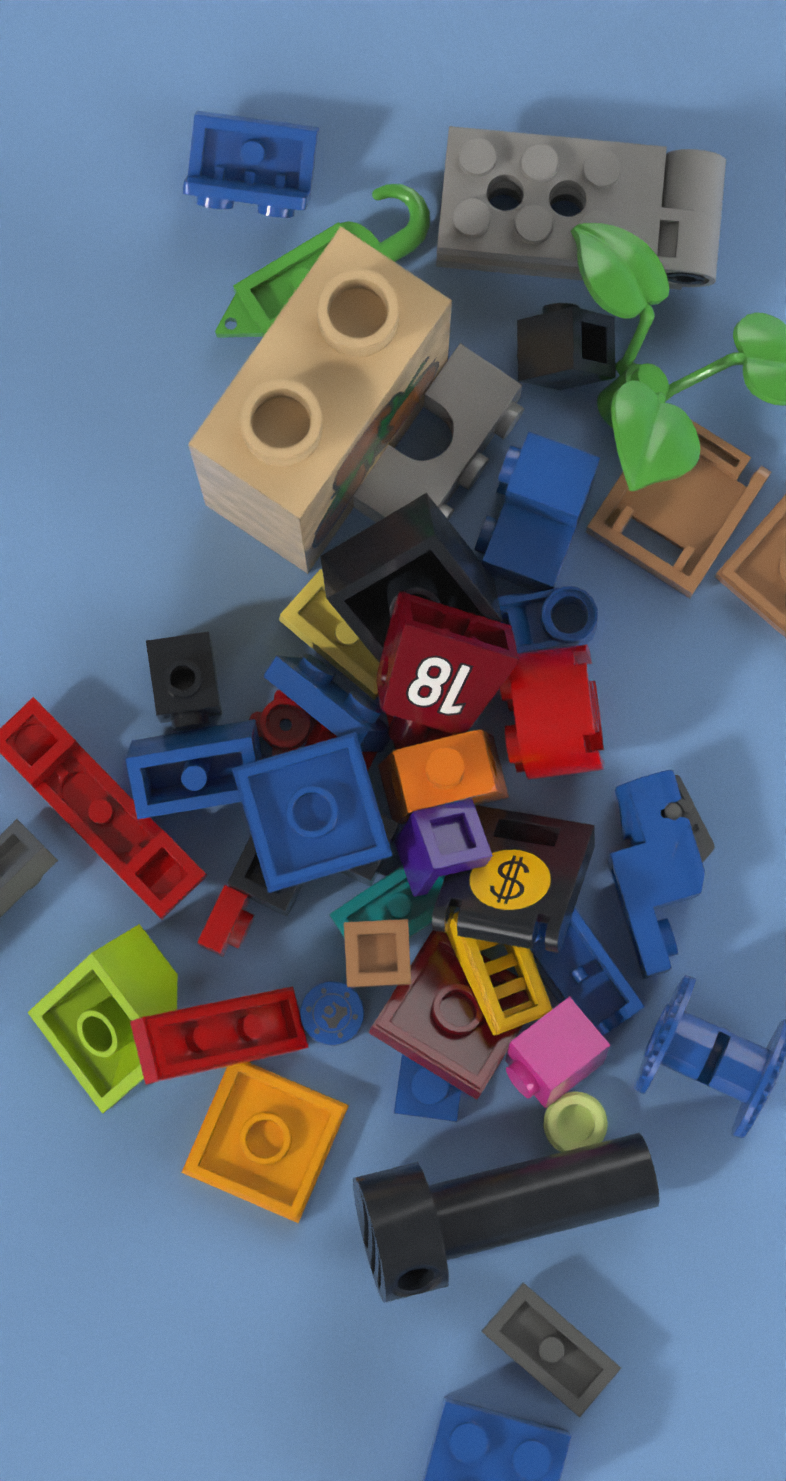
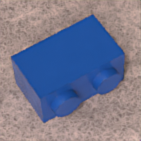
(190, 768)

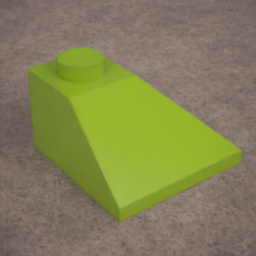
(92, 1011)

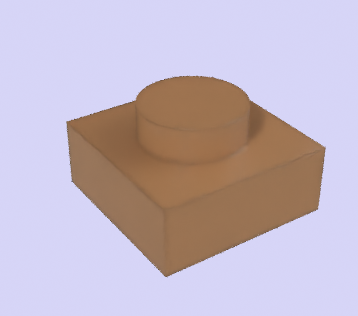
(377, 953)

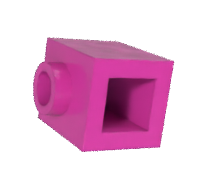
(555, 1053)

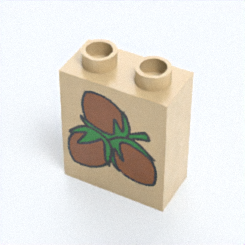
(322, 399)

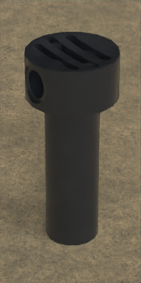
(419, 1226)

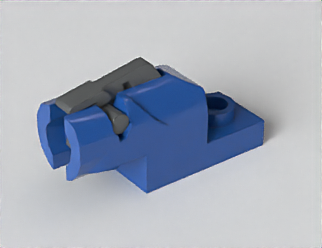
(660, 865)

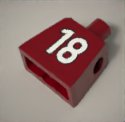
(440, 668)

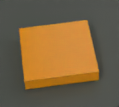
(265, 1139)

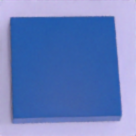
(312, 812)

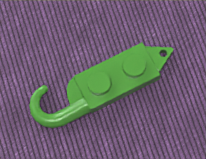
(267, 291)

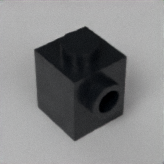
(566, 347)
(184, 680)

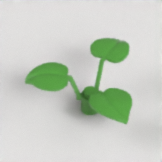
(650, 435)

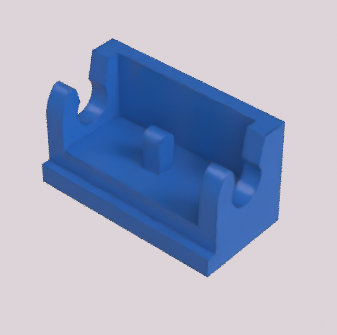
(586, 976)

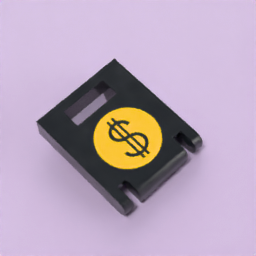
(528, 880)

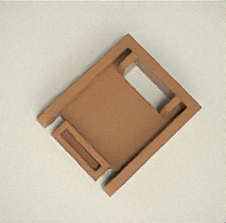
(689, 511)

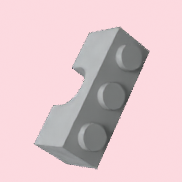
(475, 405)

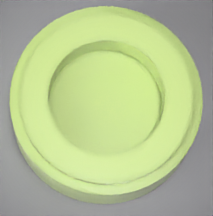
(574, 1121)

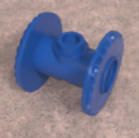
(713, 1057)

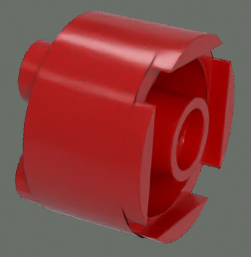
(553, 714)

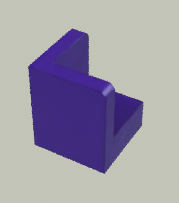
(441, 843)

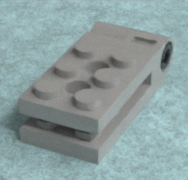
(658, 196)

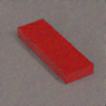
(218, 1034)

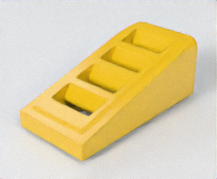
(487, 996)

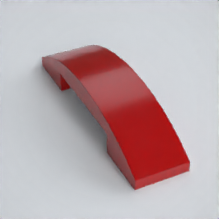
(98, 809)

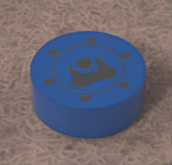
(332, 1013)

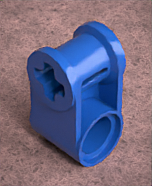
(532, 615)

